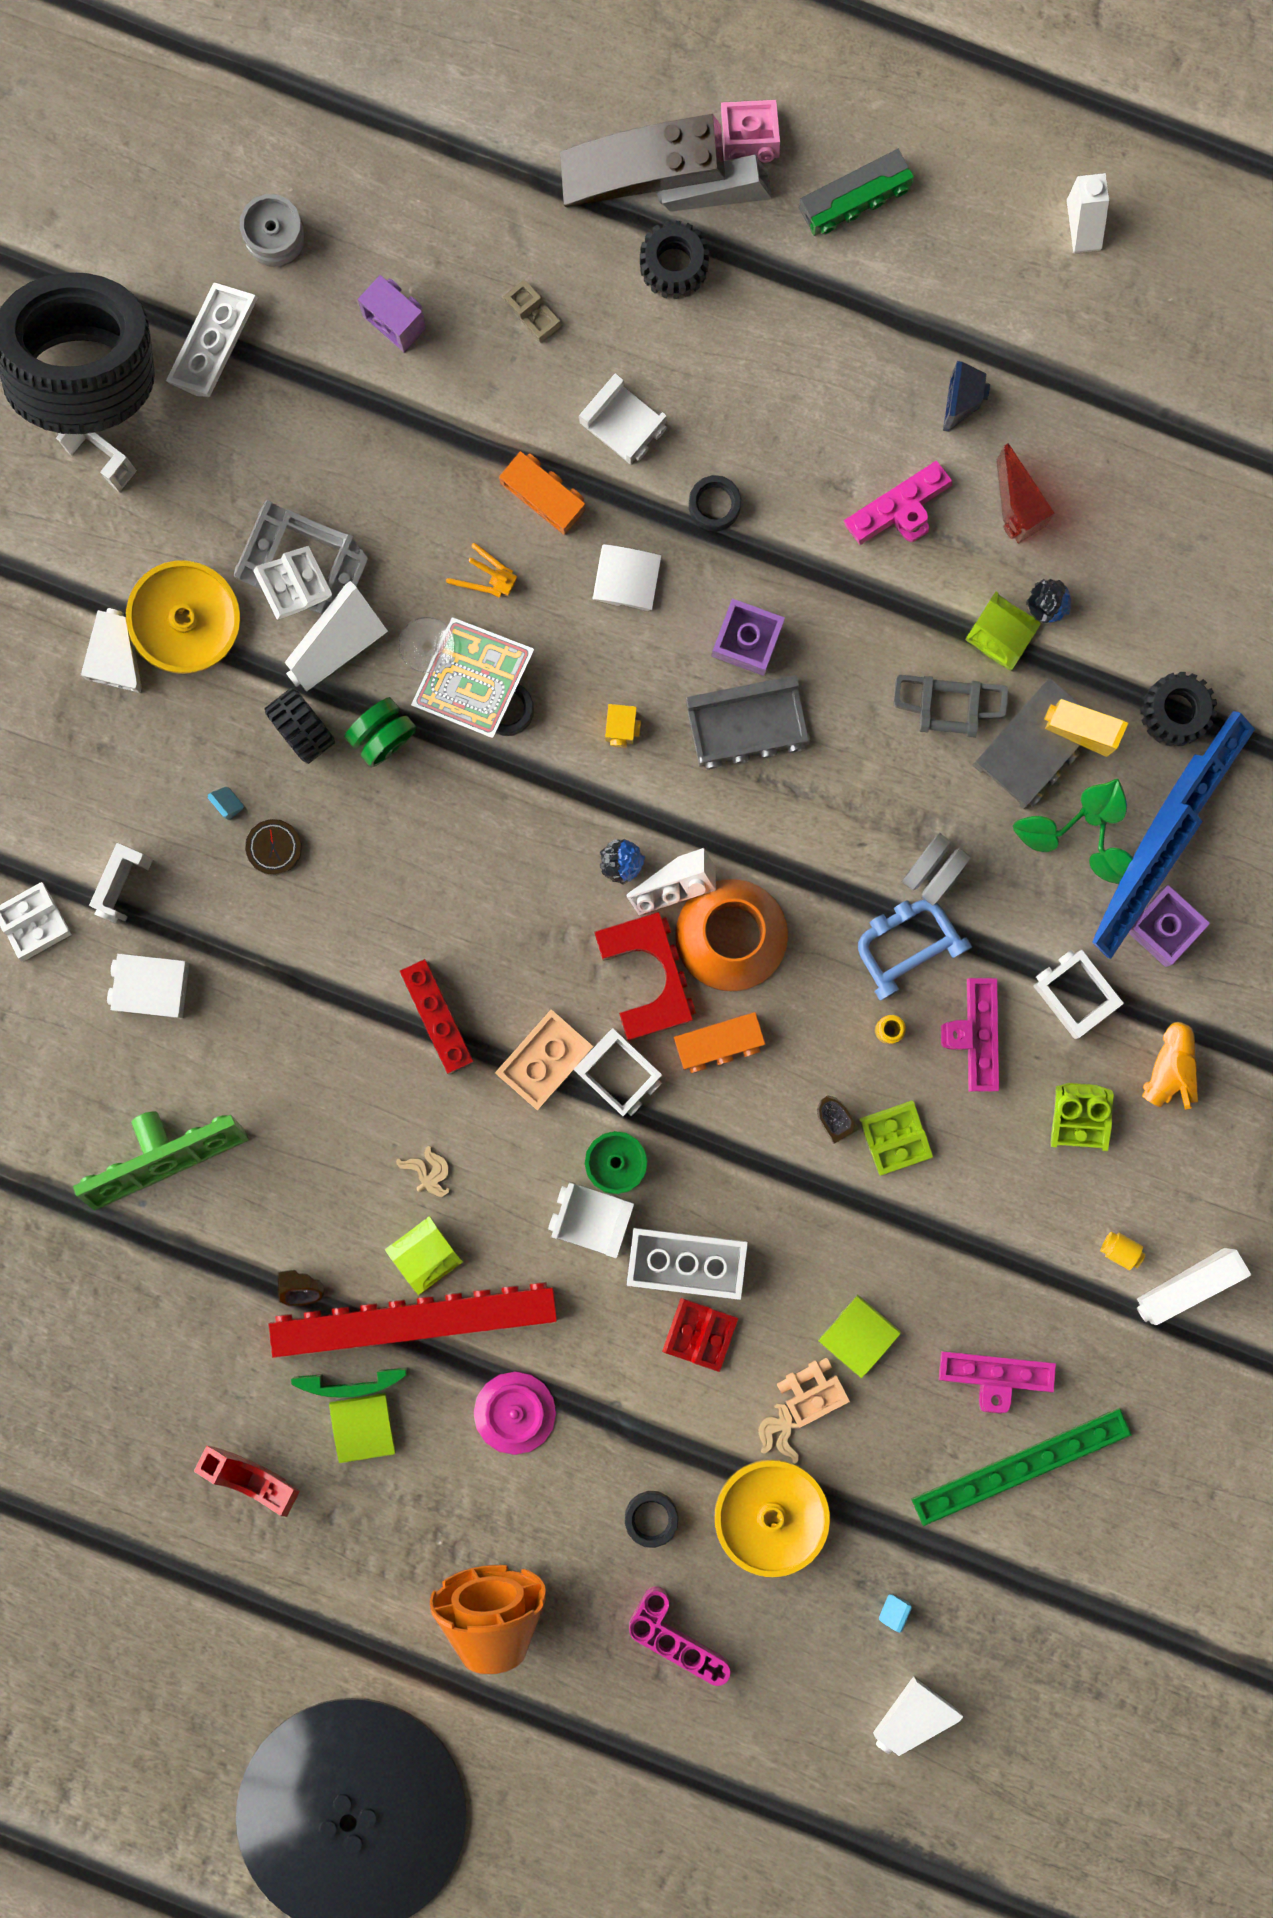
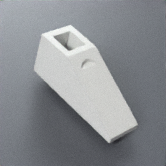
(677, 881)

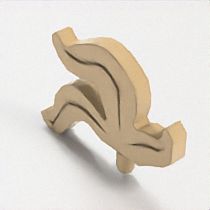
(438, 1173)
(771, 1425)

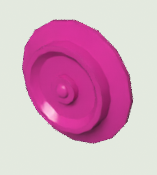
(514, 1413)

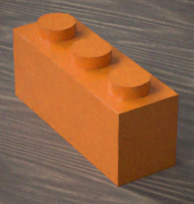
(543, 492)
(719, 1042)

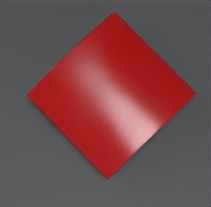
(700, 1334)

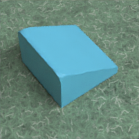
(225, 802)
(895, 1612)

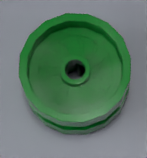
(380, 732)
(615, 1179)

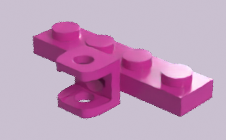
(901, 506)
(978, 1035)
(996, 1376)

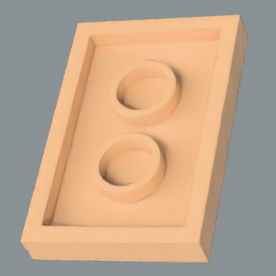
(544, 1059)

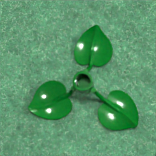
(1100, 805)

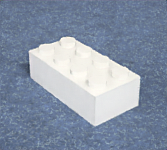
(687, 1263)

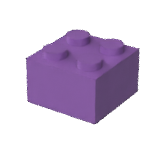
(392, 312)
(748, 637)
(1168, 926)

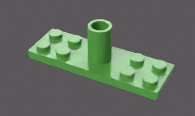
(159, 1157)

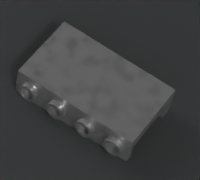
(747, 722)
(1026, 753)

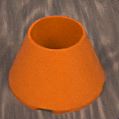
(724, 972)
(489, 1615)

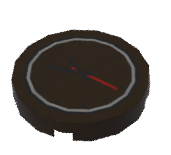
(273, 847)

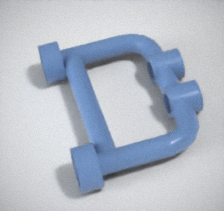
(904, 912)

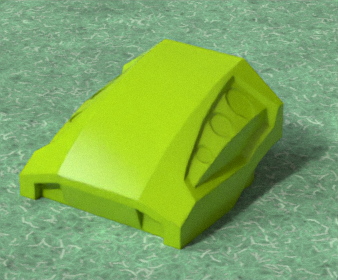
(1003, 631)
(1082, 1116)
(423, 1256)

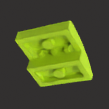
(896, 1138)
(859, 1336)
(362, 1428)

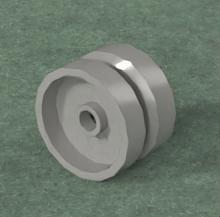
(272, 230)
(939, 871)

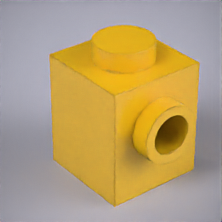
(621, 725)

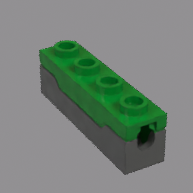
(856, 192)

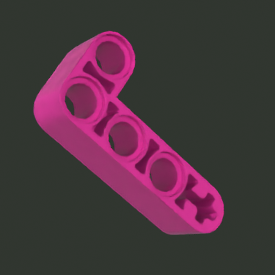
(682, 1642)

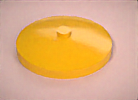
(182, 617)
(772, 1518)

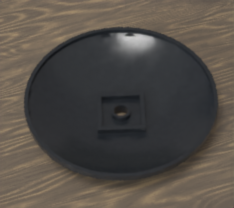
(361, 1763)

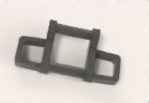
(972, 689)

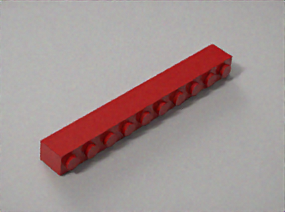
(412, 1321)

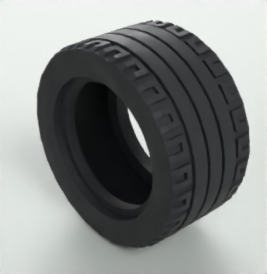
(67, 310)

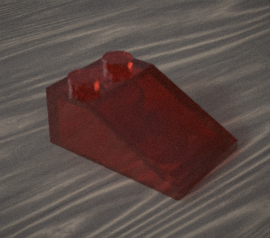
(1022, 503)

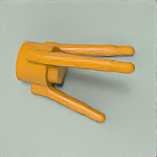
(501, 579)

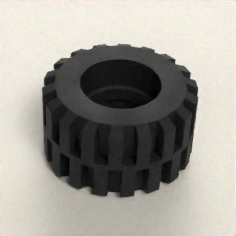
(674, 238)
(1195, 693)
(299, 725)

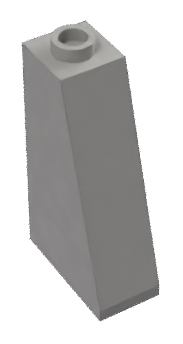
(744, 182)

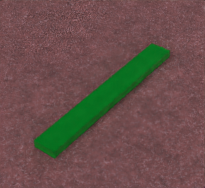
(1021, 1467)

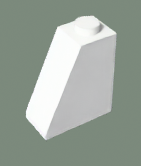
(1088, 212)
(111, 653)
(914, 1719)

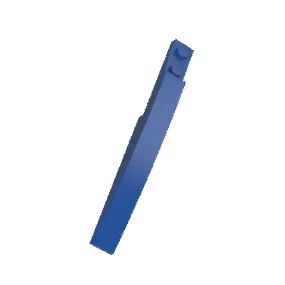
(1170, 833)

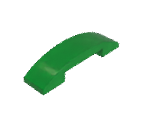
(315, 1385)

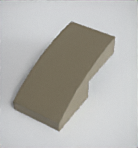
(532, 311)

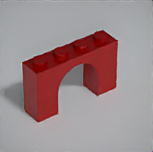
(649, 936)

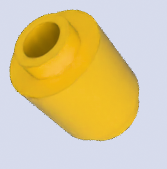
(898, 1025)
(1123, 1250)

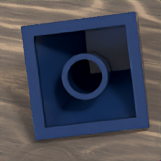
(965, 394)

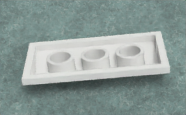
(211, 340)

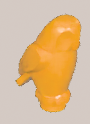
(1174, 1068)

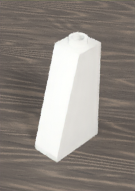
(335, 638)
(1193, 1286)

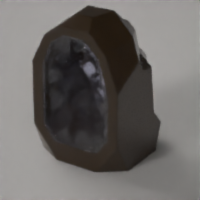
(835, 1118)
(298, 1288)

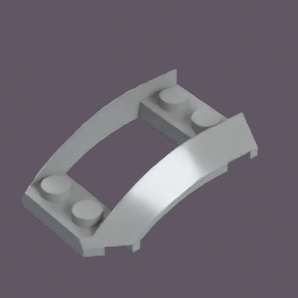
(267, 536)

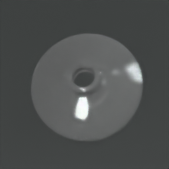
(422, 631)

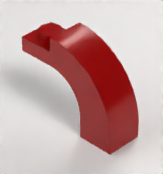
(247, 1477)

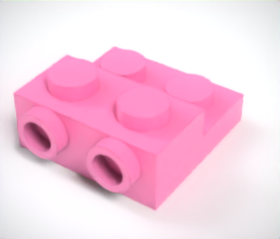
(750, 130)

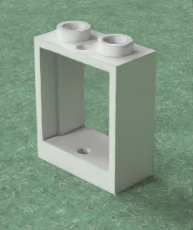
(1093, 1018)
(594, 1056)

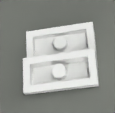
(627, 577)
(292, 582)
(32, 922)

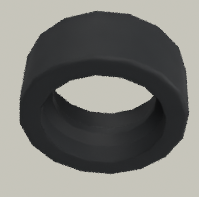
(717, 482)
(525, 720)
(667, 1534)

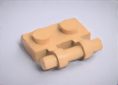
(817, 1400)

